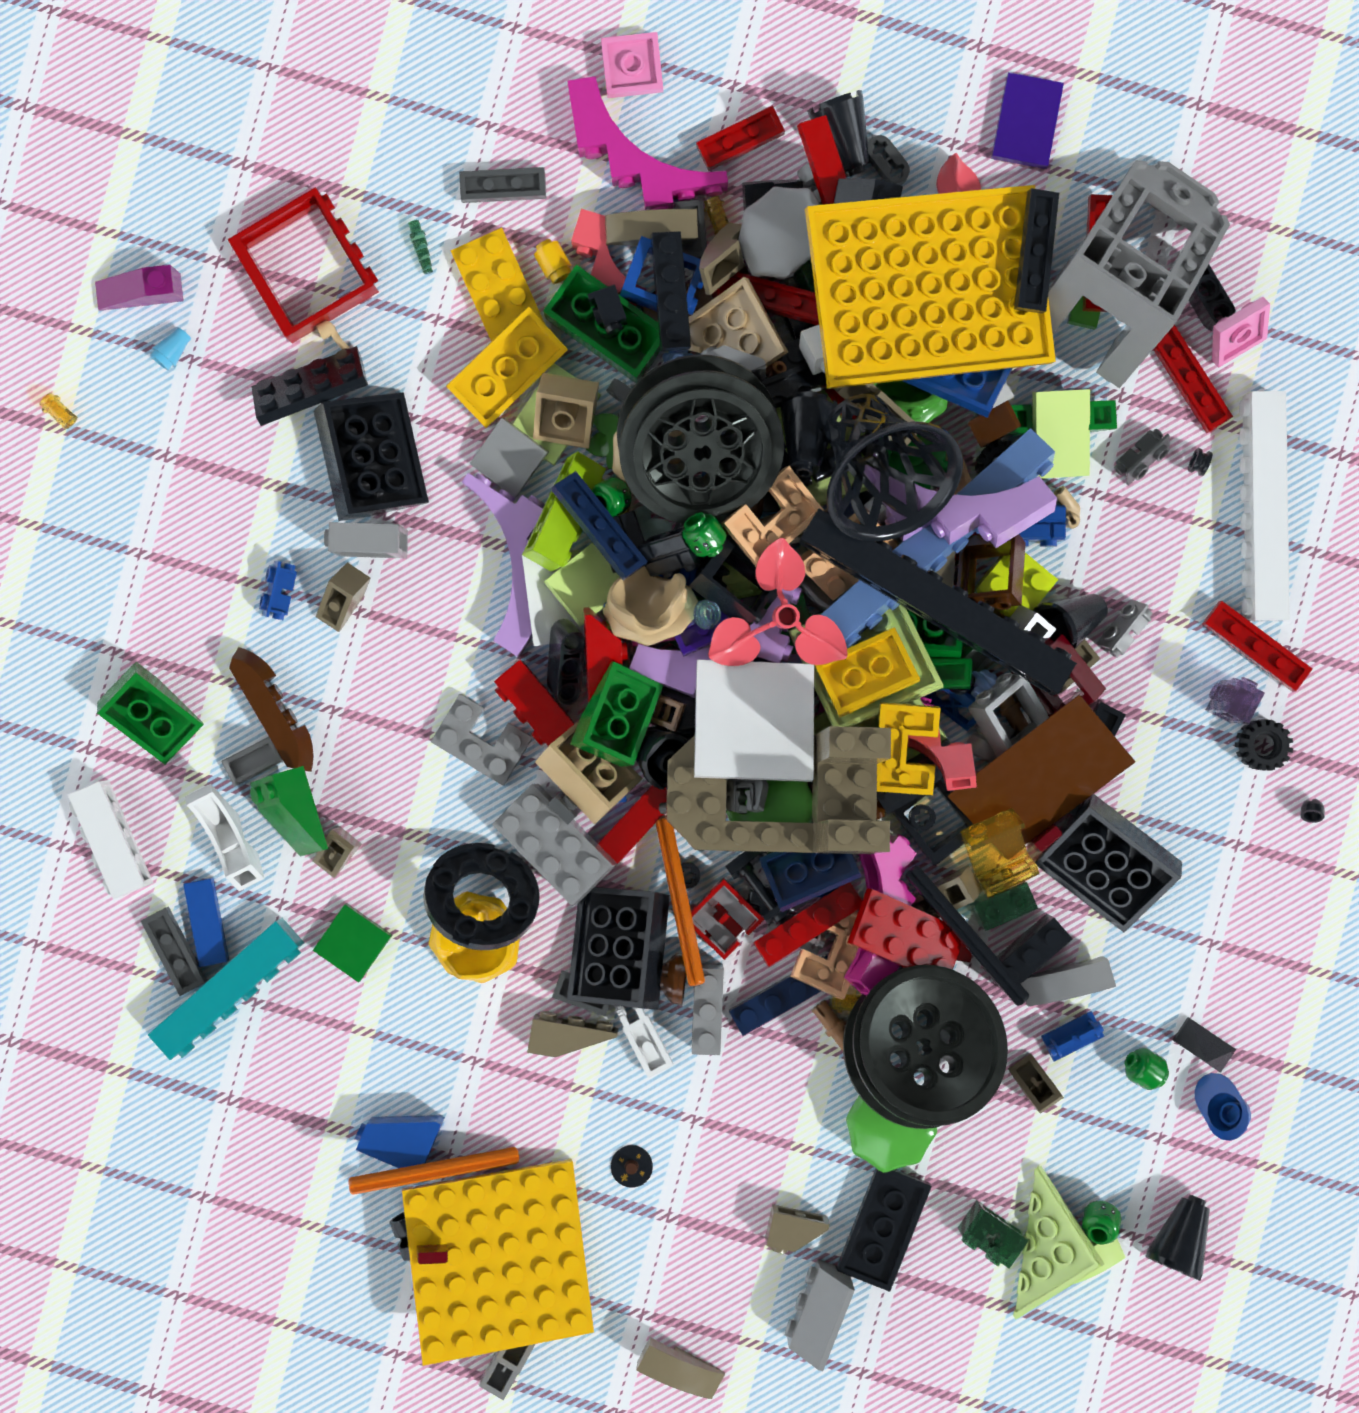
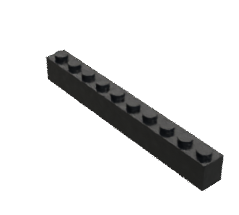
(940, 604)

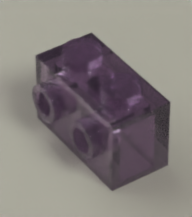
(1235, 700)

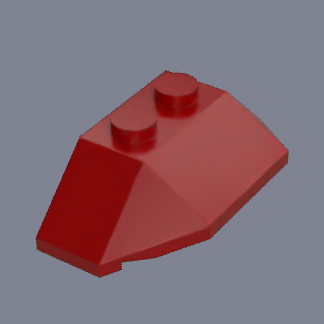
(600, 648)

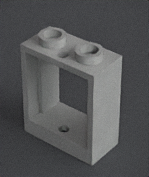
(366, 540)
(990, 699)

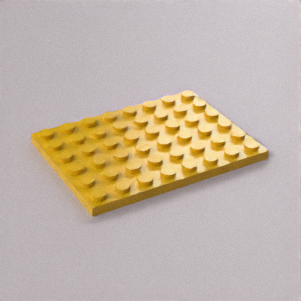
(923, 287)

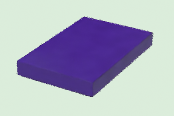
(1027, 120)

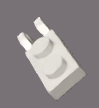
(645, 1042)

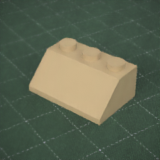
(585, 778)

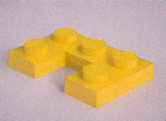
(897, 774)

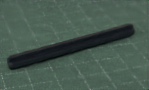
(967, 935)

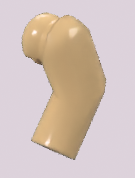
(1072, 507)

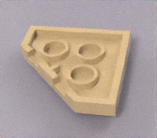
(736, 321)

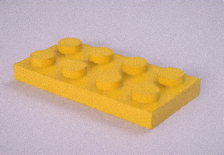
(494, 281)
(507, 367)

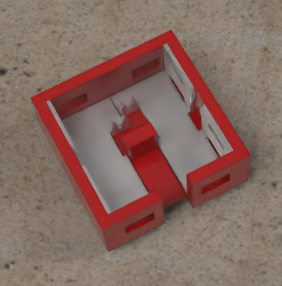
(723, 916)

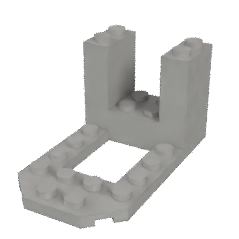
(1127, 280)

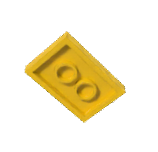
(868, 673)

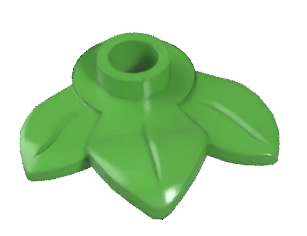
(602, 442)

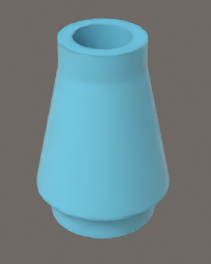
(170, 349)

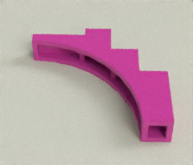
(628, 164)
(882, 874)

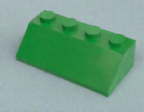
(628, 350)

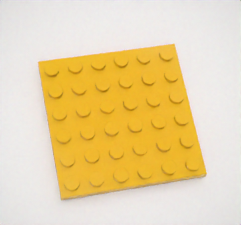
(510, 1266)

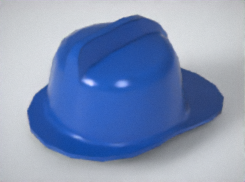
(1222, 1106)

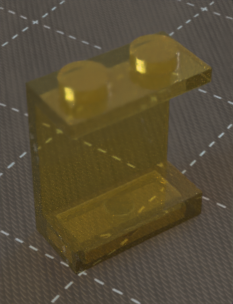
(999, 852)

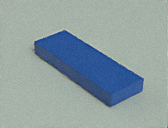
(206, 922)

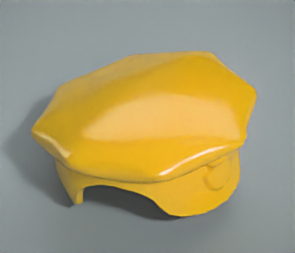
(470, 963)

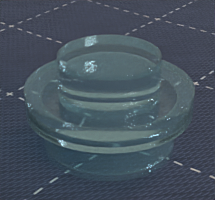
(707, 614)

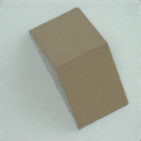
(340, 850)
(1035, 1083)

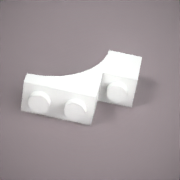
(223, 826)

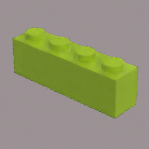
(556, 527)

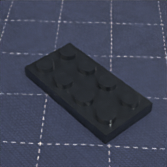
(308, 385)
(883, 1228)

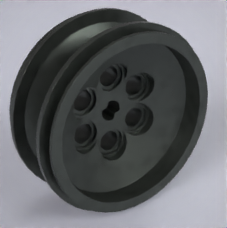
(974, 1054)

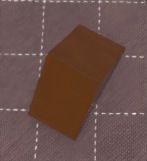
(999, 423)

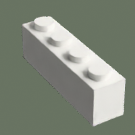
(109, 839)

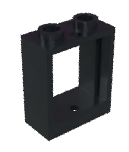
(727, 602)
(947, 845)

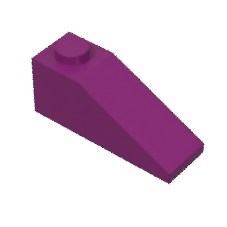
(140, 288)

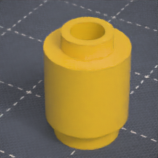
(552, 261)

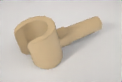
(327, 329)

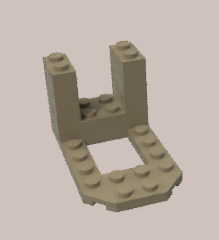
(841, 801)

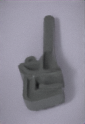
(737, 798)

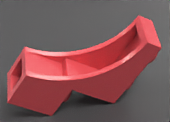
(590, 240)
(953, 761)

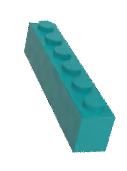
(226, 989)

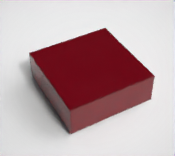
(1046, 838)
(432, 1254)

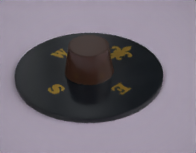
(631, 1166)

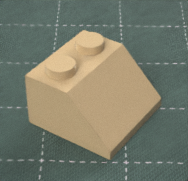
(565, 410)

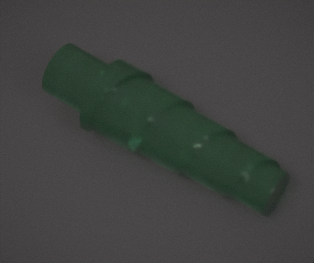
(420, 246)

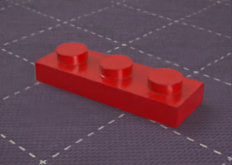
(740, 138)

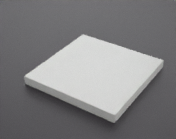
(754, 721)

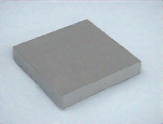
(509, 457)

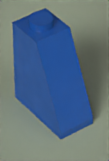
(399, 1139)

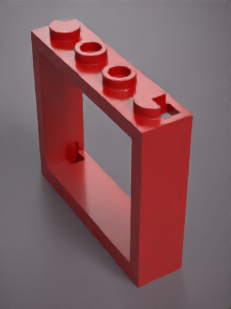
(275, 222)

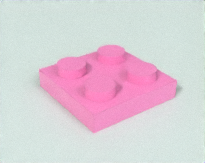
(632, 65)
(1240, 331)

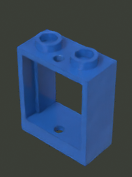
(648, 299)

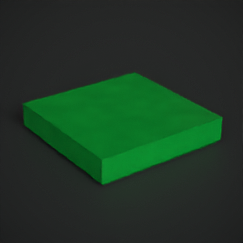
(352, 942)

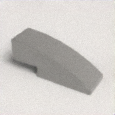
(1069, 981)
(504, 1370)

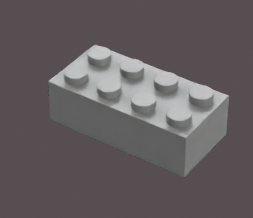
(556, 850)

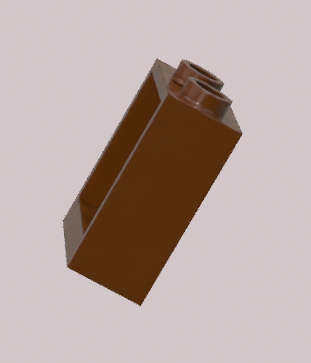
(979, 548)

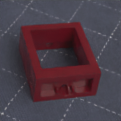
(1082, 675)

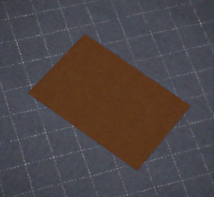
(1047, 771)

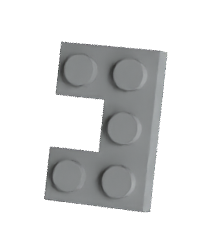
(493, 761)

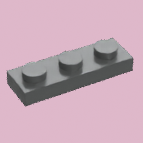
(502, 185)
(174, 951)

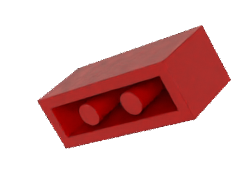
(533, 703)

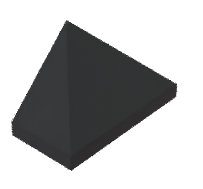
(1204, 1044)

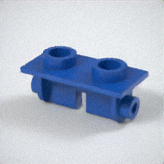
(278, 579)
(1073, 1036)

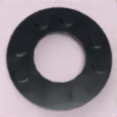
(488, 860)

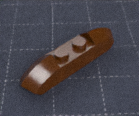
(254, 679)

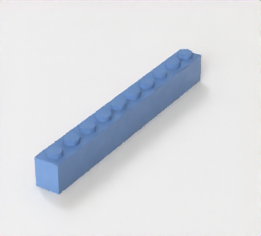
(864, 606)

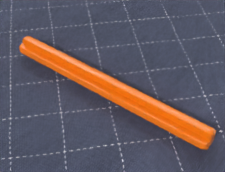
(680, 903)
(433, 1170)

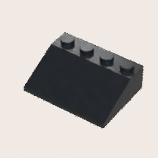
(370, 455)
(1110, 863)
(619, 948)

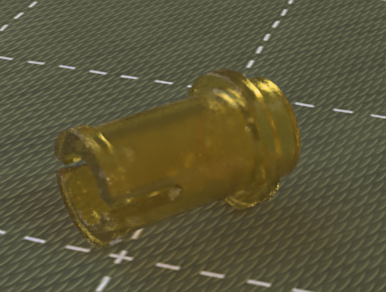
(716, 213)
(52, 405)
(844, 1004)

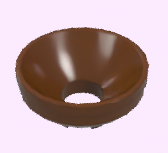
(674, 979)

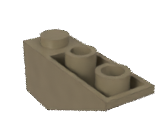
(561, 1036)

